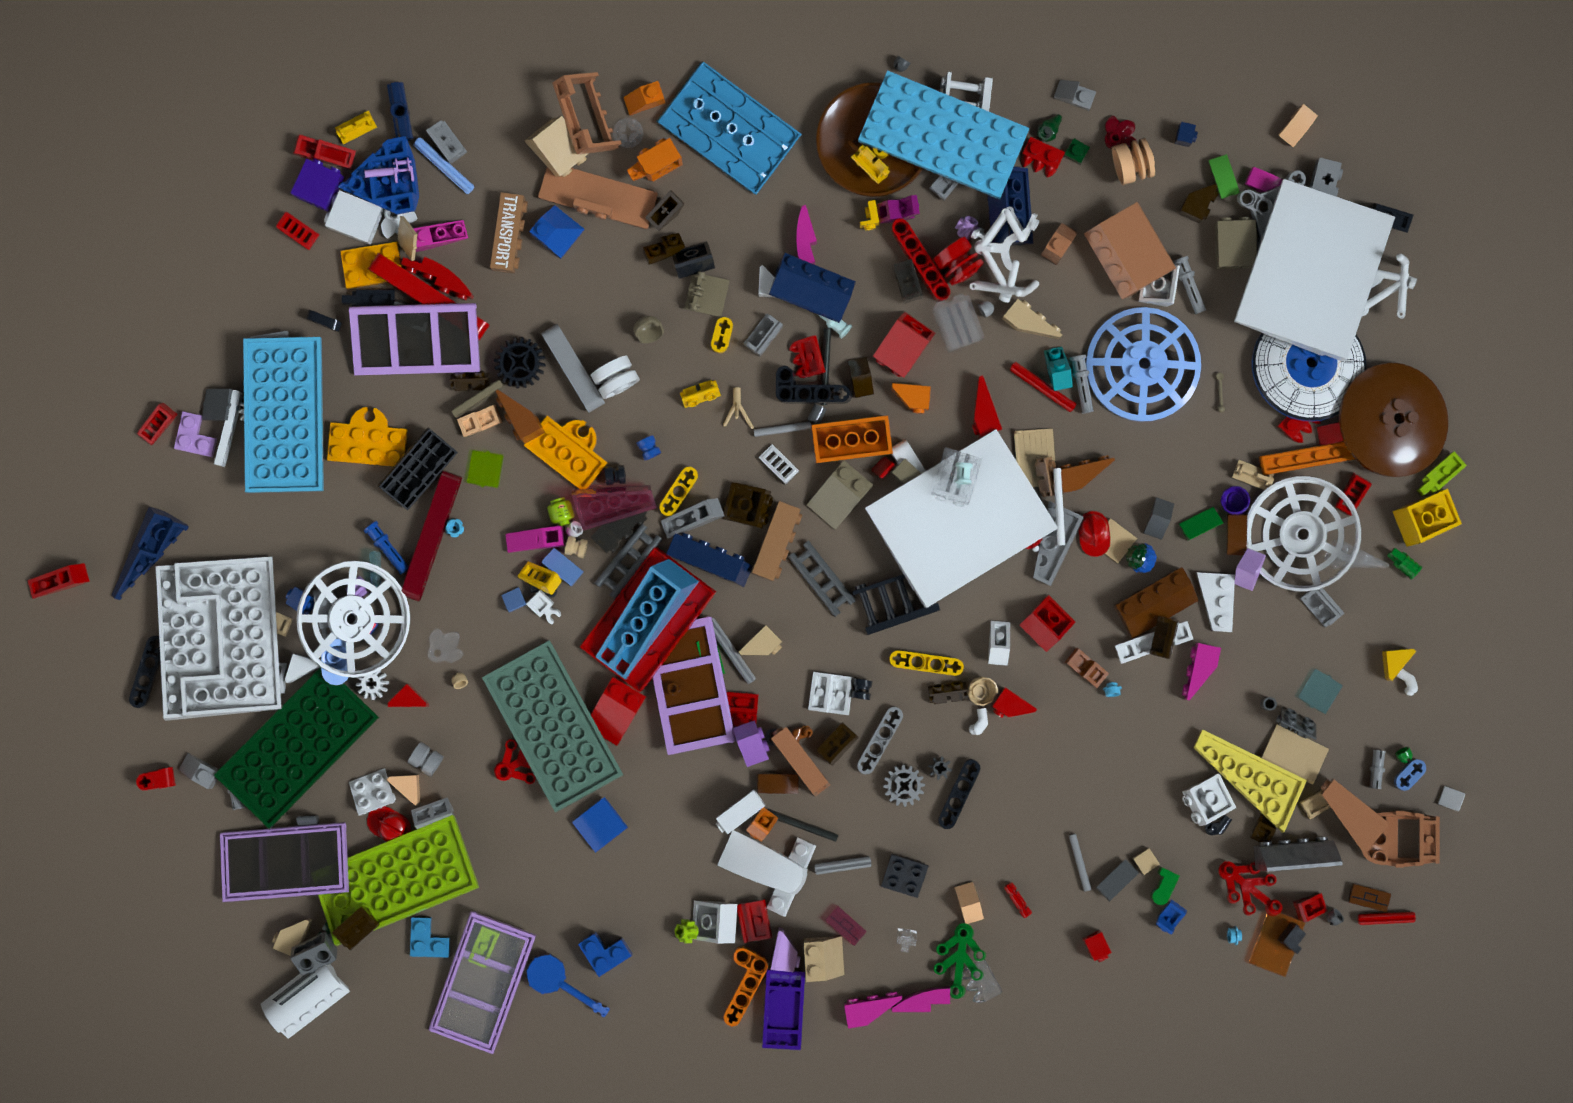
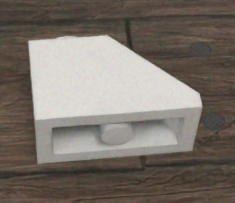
(999, 643)

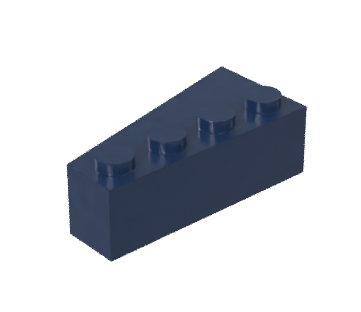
(709, 559)

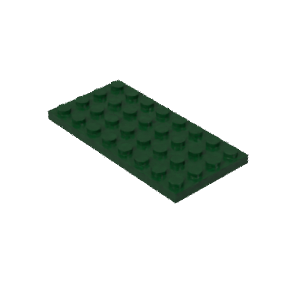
(295, 748)

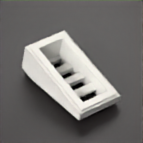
(790, 475)

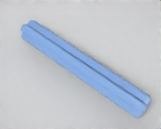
(444, 165)

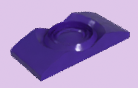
(783, 1010)

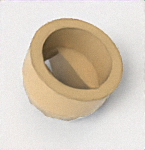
(459, 680)

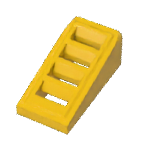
(549, 584)

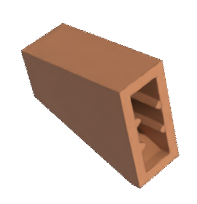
(1059, 243)

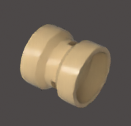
(578, 547)

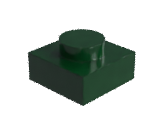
(1076, 151)

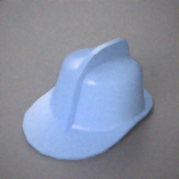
(335, 662)

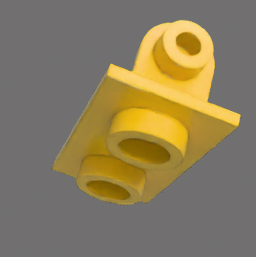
(355, 127)
(876, 170)
(708, 392)

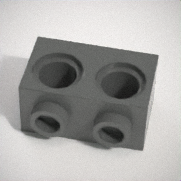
(310, 956)

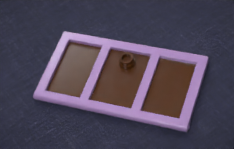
(693, 693)

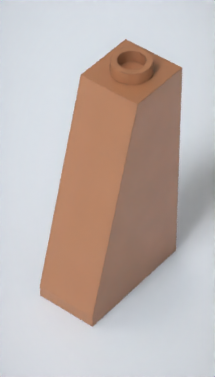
(800, 761)
(1357, 817)

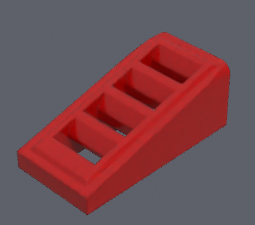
(284, 220)
(171, 415)
(1351, 484)

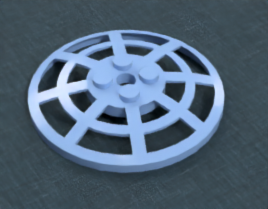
(1137, 375)

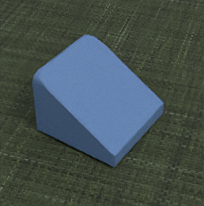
(514, 600)

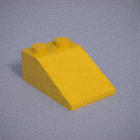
(1427, 518)

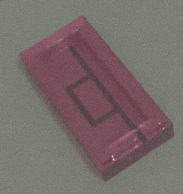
(846, 925)

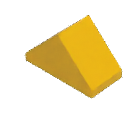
(1395, 661)

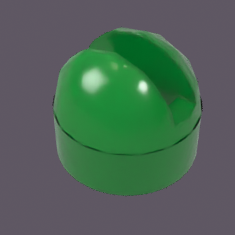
(1404, 754)

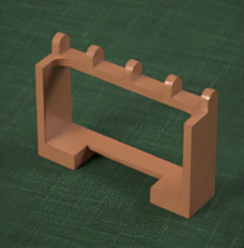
(581, 138)

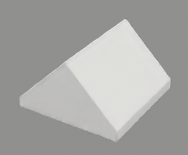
(1162, 290)

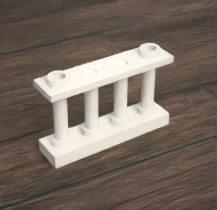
(983, 89)

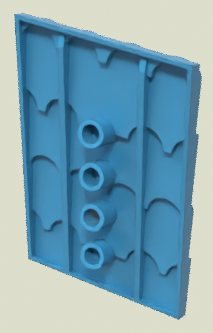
(743, 136)

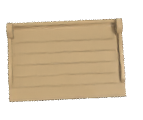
(1032, 446)
(1295, 753)

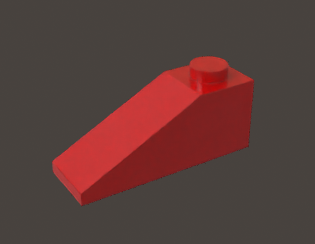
(985, 415)
(58, 580)

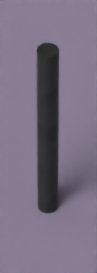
(826, 360)
(805, 826)

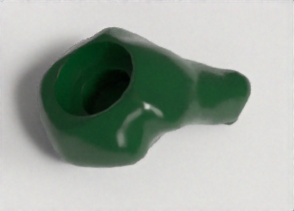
(1049, 128)

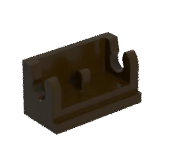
(1164, 637)
(837, 743)
(356, 928)

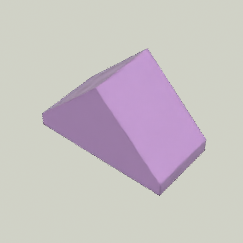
(1249, 569)

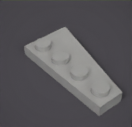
(1050, 553)

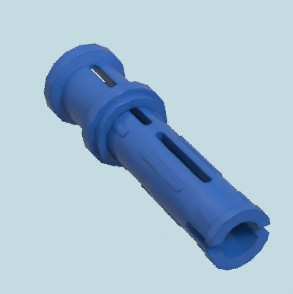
(381, 541)

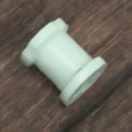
(960, 478)

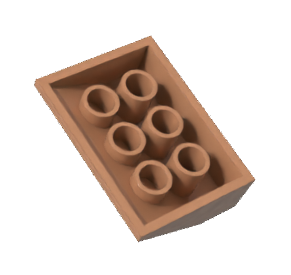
(1130, 250)

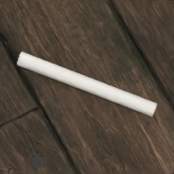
(1059, 506)

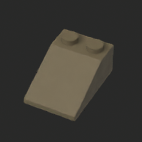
(839, 495)

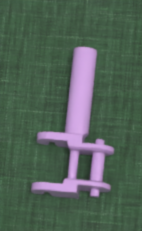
(391, 171)

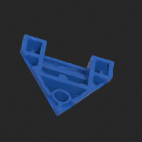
(383, 190)

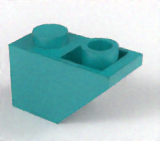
(1058, 368)

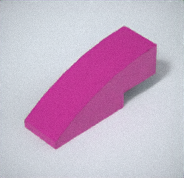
(805, 237)
(922, 1000)

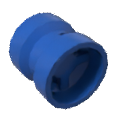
(648, 447)

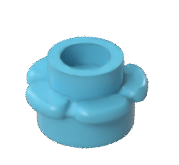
(459, 528)
(1112, 689)
(1234, 935)

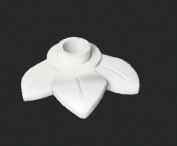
(390, 224)

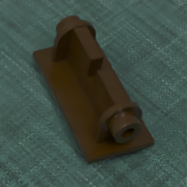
(462, 379)
(956, 690)

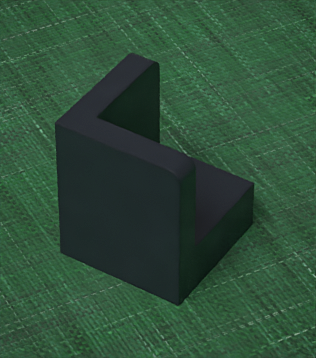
(1292, 937)

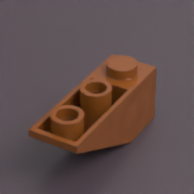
(524, 421)
(1079, 476)

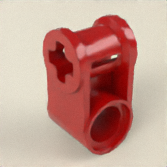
(159, 779)

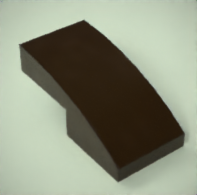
(1263, 829)

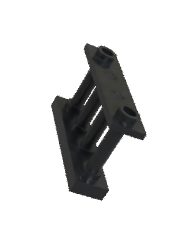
(892, 619)

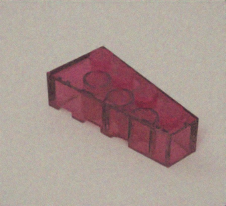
(610, 504)

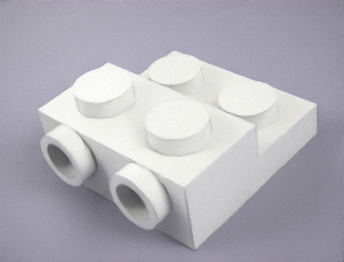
(1208, 800)

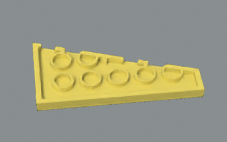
(1259, 781)

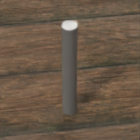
(782, 429)
(1079, 862)

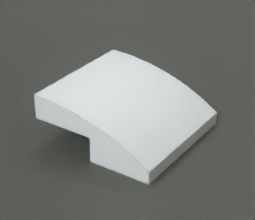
(831, 693)

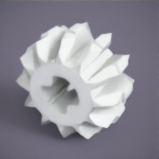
(377, 689)

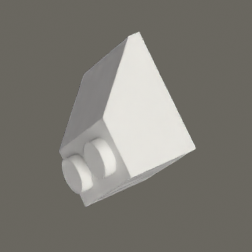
(715, 921)

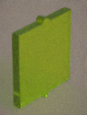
(485, 469)

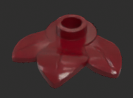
(1120, 130)

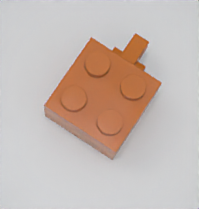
(656, 161)

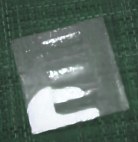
(906, 939)

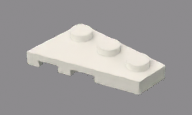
(1218, 599)

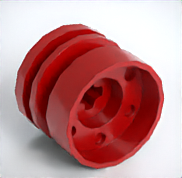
(958, 261)

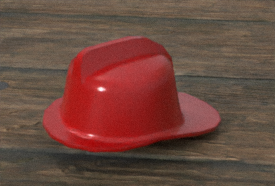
(1094, 534)
(388, 823)

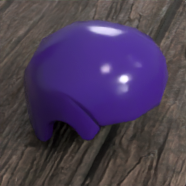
(1235, 500)

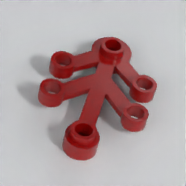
(521, 761)
(1248, 887)

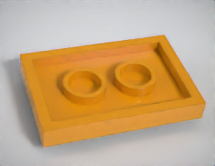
(358, 260)

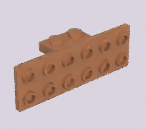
(599, 197)

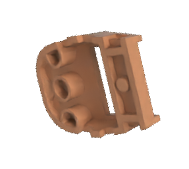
(1385, 848)

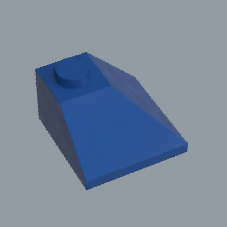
(556, 231)

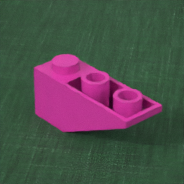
(440, 234)
(535, 539)
(1204, 662)
(866, 1011)

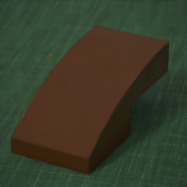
(1236, 534)
(777, 783)

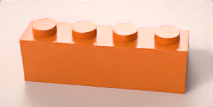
(852, 439)

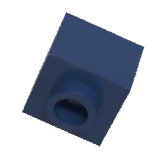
(1186, 134)

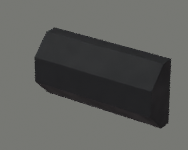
(417, 468)

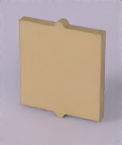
(407, 238)
(1120, 541)

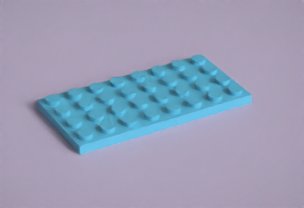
(943, 134)
(283, 414)

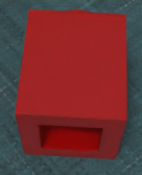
(1097, 946)

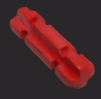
(1018, 900)

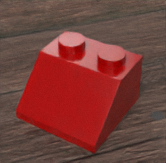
(1047, 623)

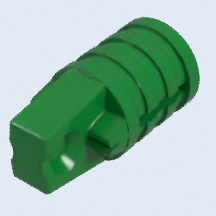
(1404, 563)

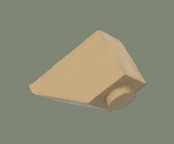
(762, 644)
(291, 936)

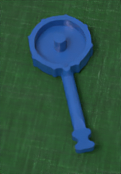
(547, 975)

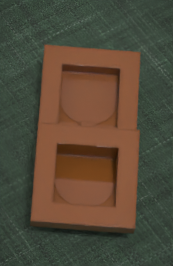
(1087, 667)

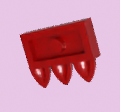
(1042, 155)
(809, 357)
(1292, 428)

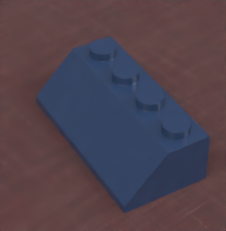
(1016, 196)
(812, 287)

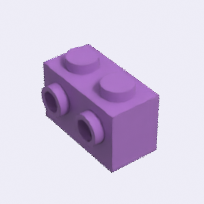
(751, 744)

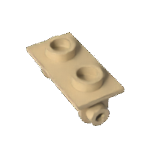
(1252, 475)

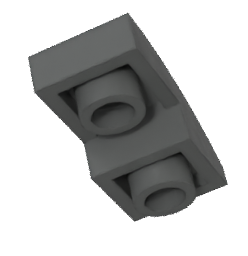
(1117, 880)

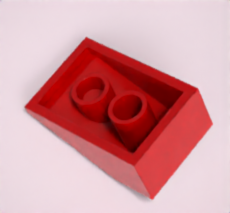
(617, 710)

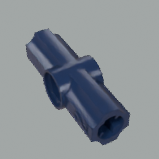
(398, 100)

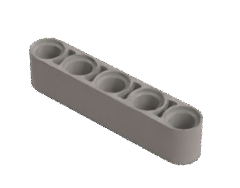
(573, 368)

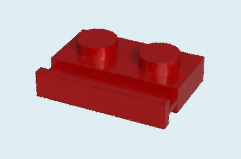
(754, 921)

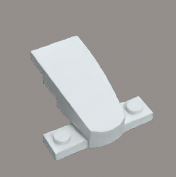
(769, 867)

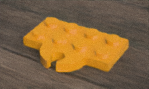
(366, 441)
(569, 452)

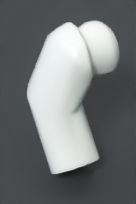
(1410, 681)
(981, 724)

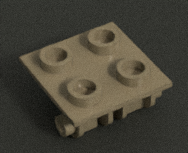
(707, 294)

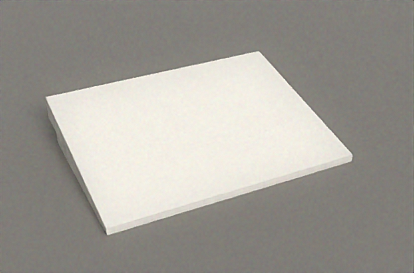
(1314, 270)
(950, 544)
(218, 638)

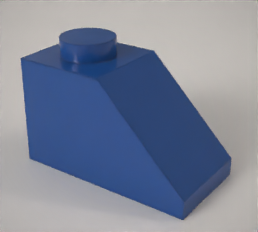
(293, 598)

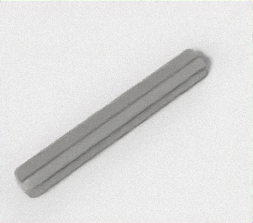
(732, 653)

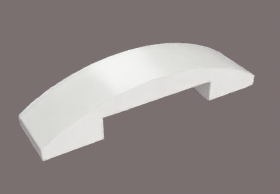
(1141, 646)

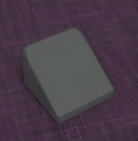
(307, 820)

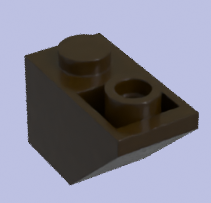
(1197, 203)

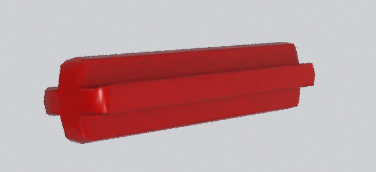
(1386, 918)

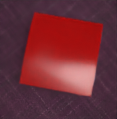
(742, 707)

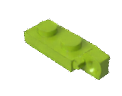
(1442, 474)

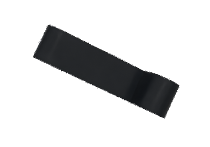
(814, 390)

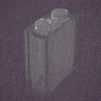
(957, 323)
(944, 484)

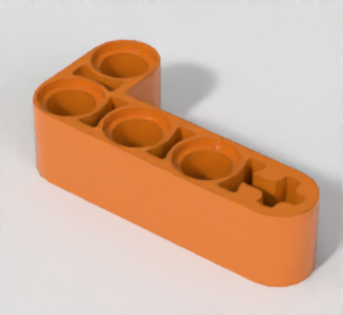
(742, 987)

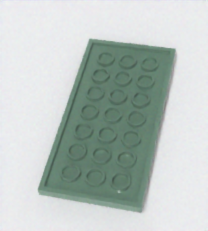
(552, 726)

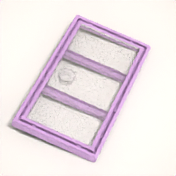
(482, 982)

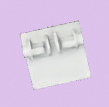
(371, 792)

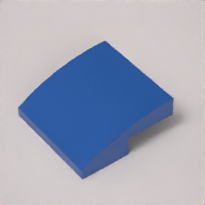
(600, 824)

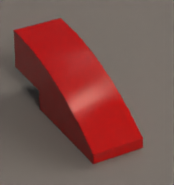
(324, 152)

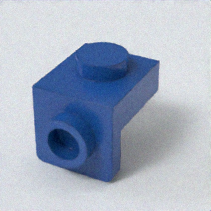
(1170, 916)

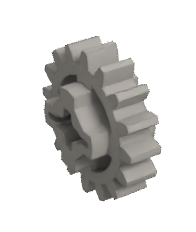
(912, 776)

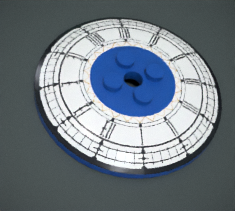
(1295, 387)

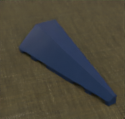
(154, 536)

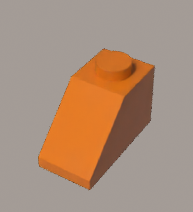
(644, 98)
(913, 396)
(762, 824)

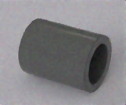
(816, 414)
(1273, 701)

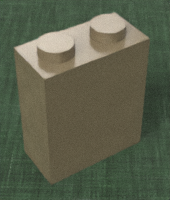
(1235, 243)

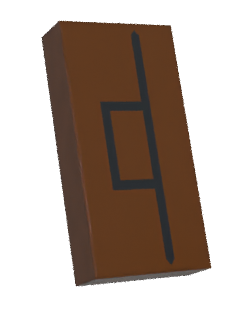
(1369, 897)

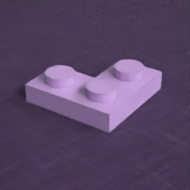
(189, 438)

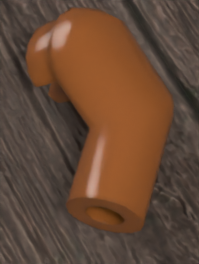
(802, 732)

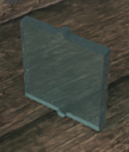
(1320, 691)

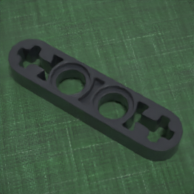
(149, 672)
(962, 795)

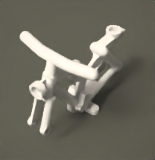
(985, 246)
(1403, 282)

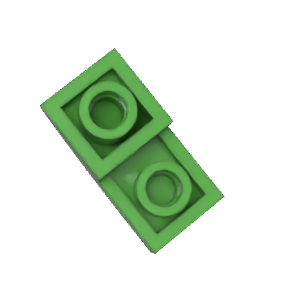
(1224, 176)

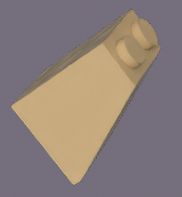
(555, 147)
(823, 958)

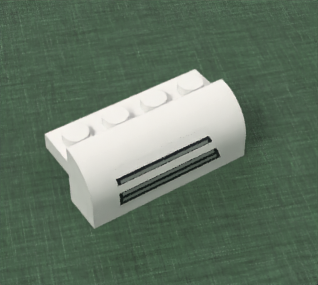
(303, 1000)

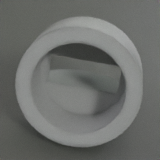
(986, 308)

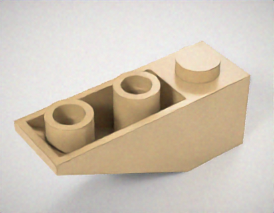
(1027, 321)

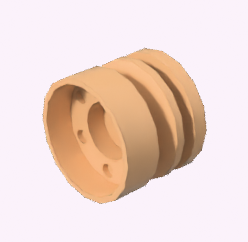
(1133, 161)

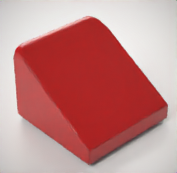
(883, 467)

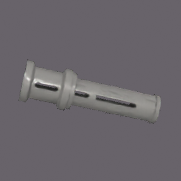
(1183, 276)
(1083, 372)

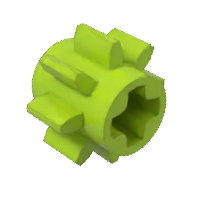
(686, 931)

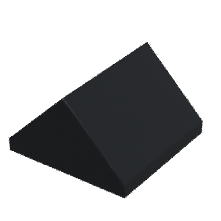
(693, 260)

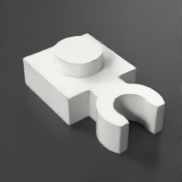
(541, 604)

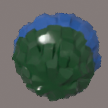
(1141, 557)

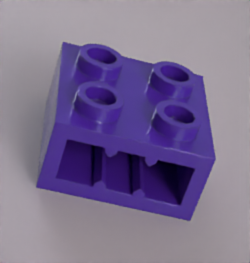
(317, 184)

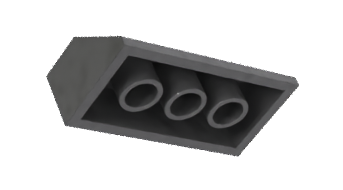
(1296, 855)

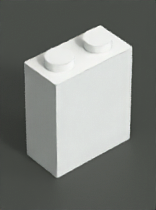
(354, 217)
(739, 812)

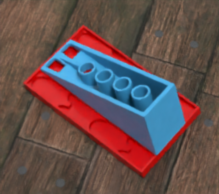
(648, 619)

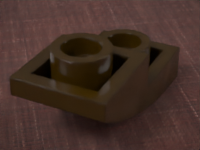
(668, 247)

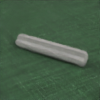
(842, 865)

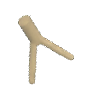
(737, 406)

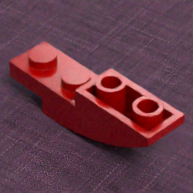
(445, 279)

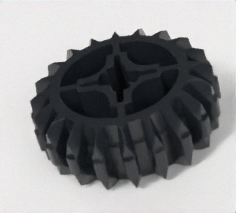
(525, 356)

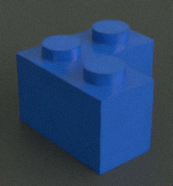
(603, 958)

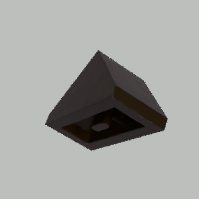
(665, 210)
(861, 377)

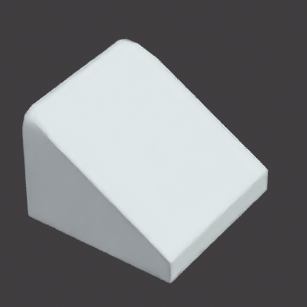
(1451, 798)

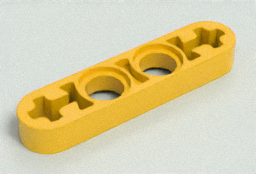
(926, 660)

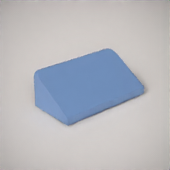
(563, 566)

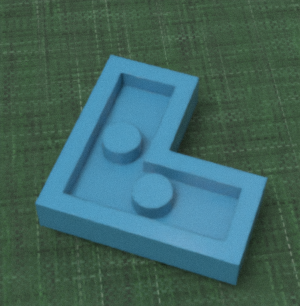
(423, 944)

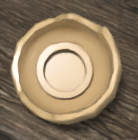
(982, 691)

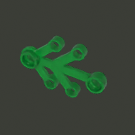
(960, 958)

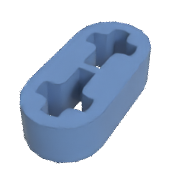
(1406, 771)

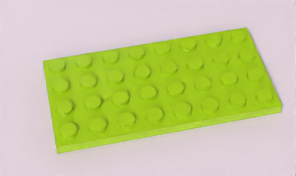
(404, 876)

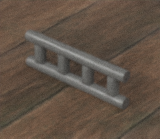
(616, 562)
(809, 577)

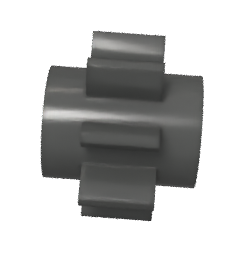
(944, 764)

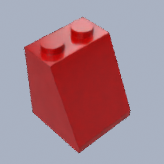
(903, 345)

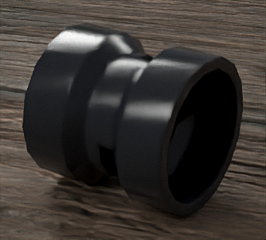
(620, 476)
(861, 684)

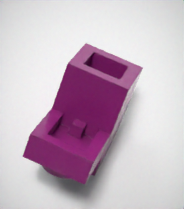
(898, 209)

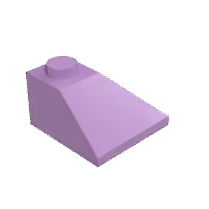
(784, 954)

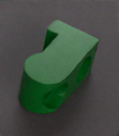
(1165, 887)

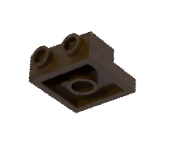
(747, 505)

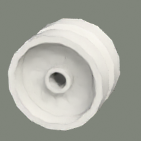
(615, 377)

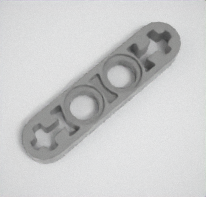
(883, 742)

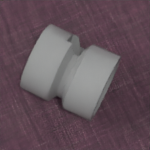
(425, 759)

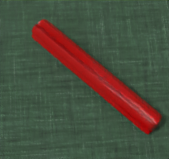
(1042, 386)

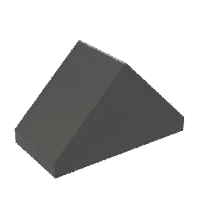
(1159, 518)

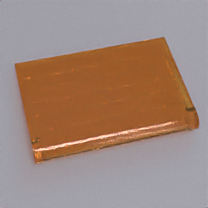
(1268, 951)

